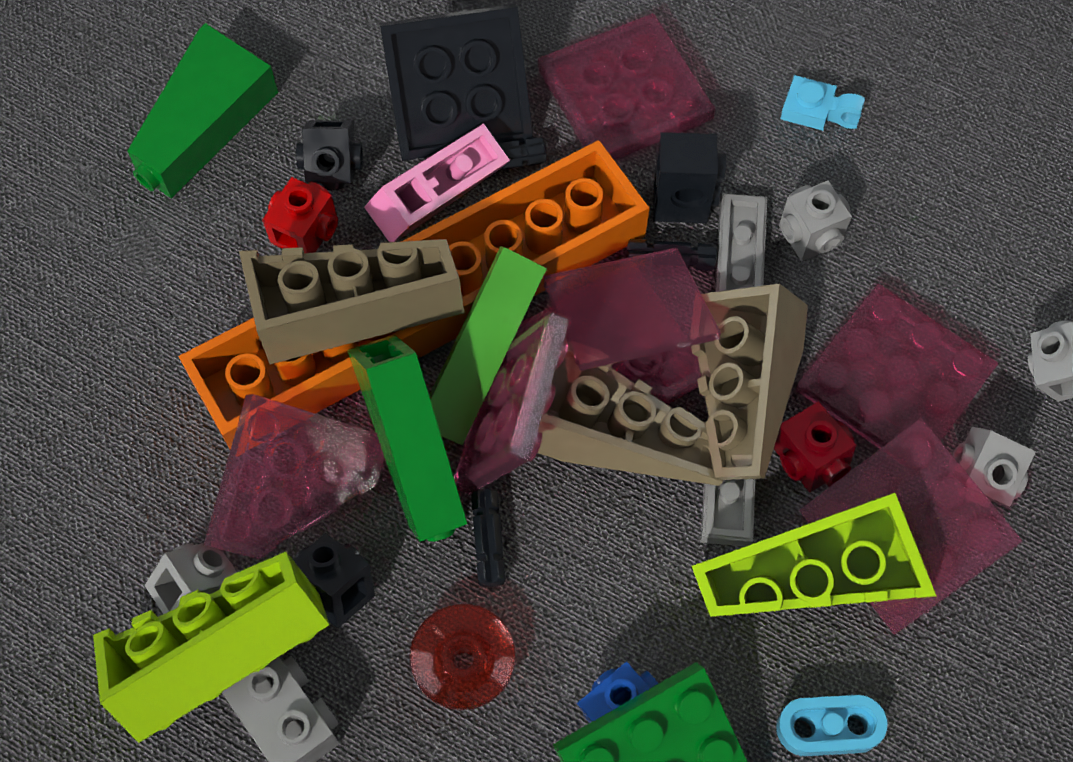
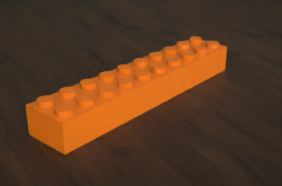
(553, 217)

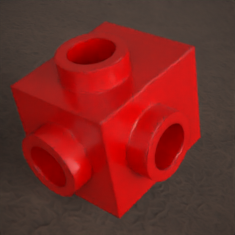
(300, 216)

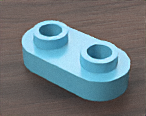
(829, 725)

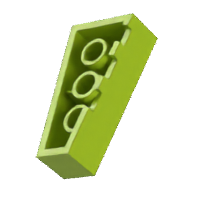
(830, 562)
(204, 644)

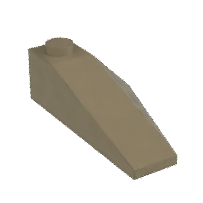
(749, 374)

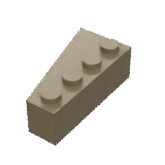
(348, 294)

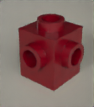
(815, 447)

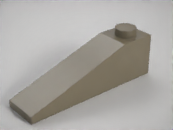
(621, 426)

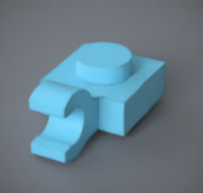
(815, 102)

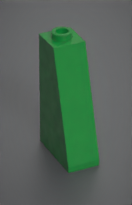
(199, 110)
(409, 436)

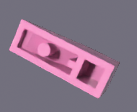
(435, 183)

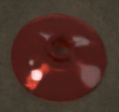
(457, 631)

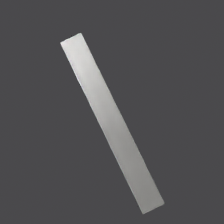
(740, 264)

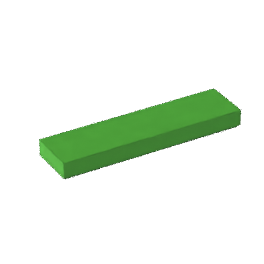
(483, 342)

